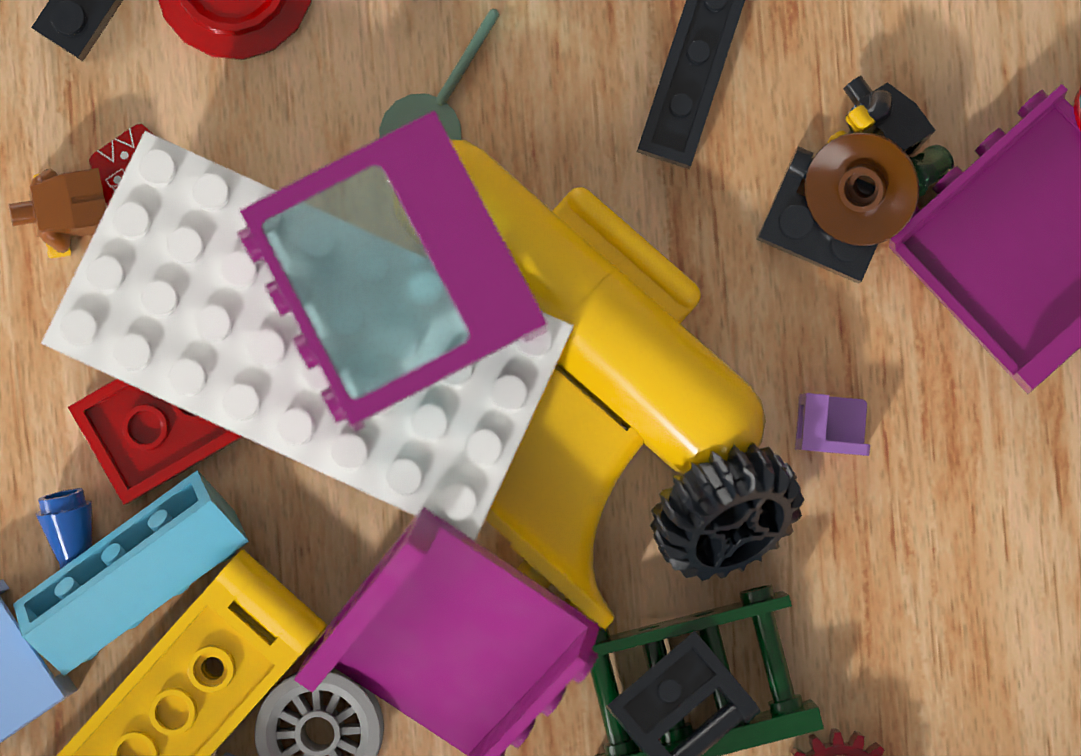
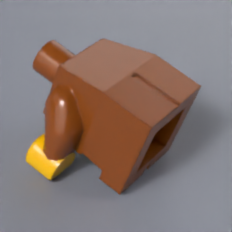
(62, 208)

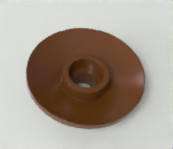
(839, 203)

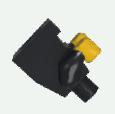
(886, 114)

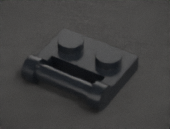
(794, 230)
(673, 691)

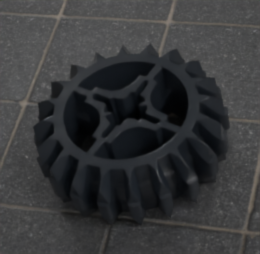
(726, 512)

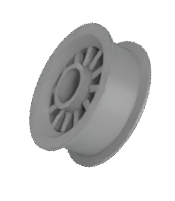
(362, 701)

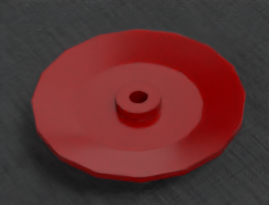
(234, 26)

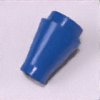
(66, 523)

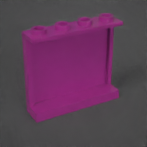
(1008, 241)

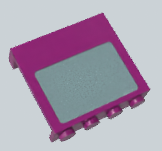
(390, 270)

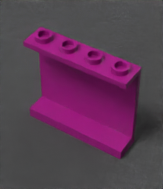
(456, 640)

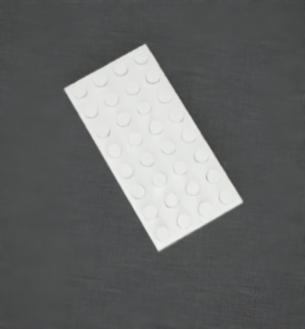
(188, 318)

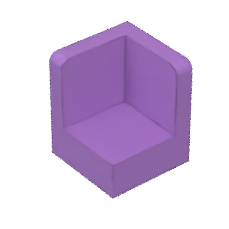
(831, 424)

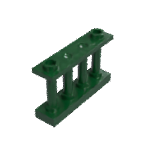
(787, 712)

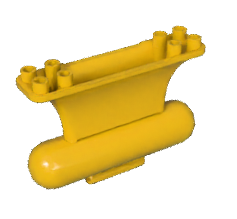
(620, 366)

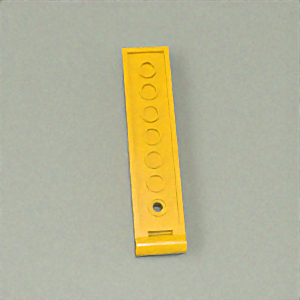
(173, 700)

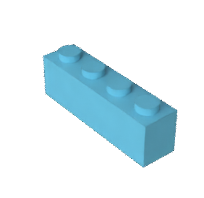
(129, 573)

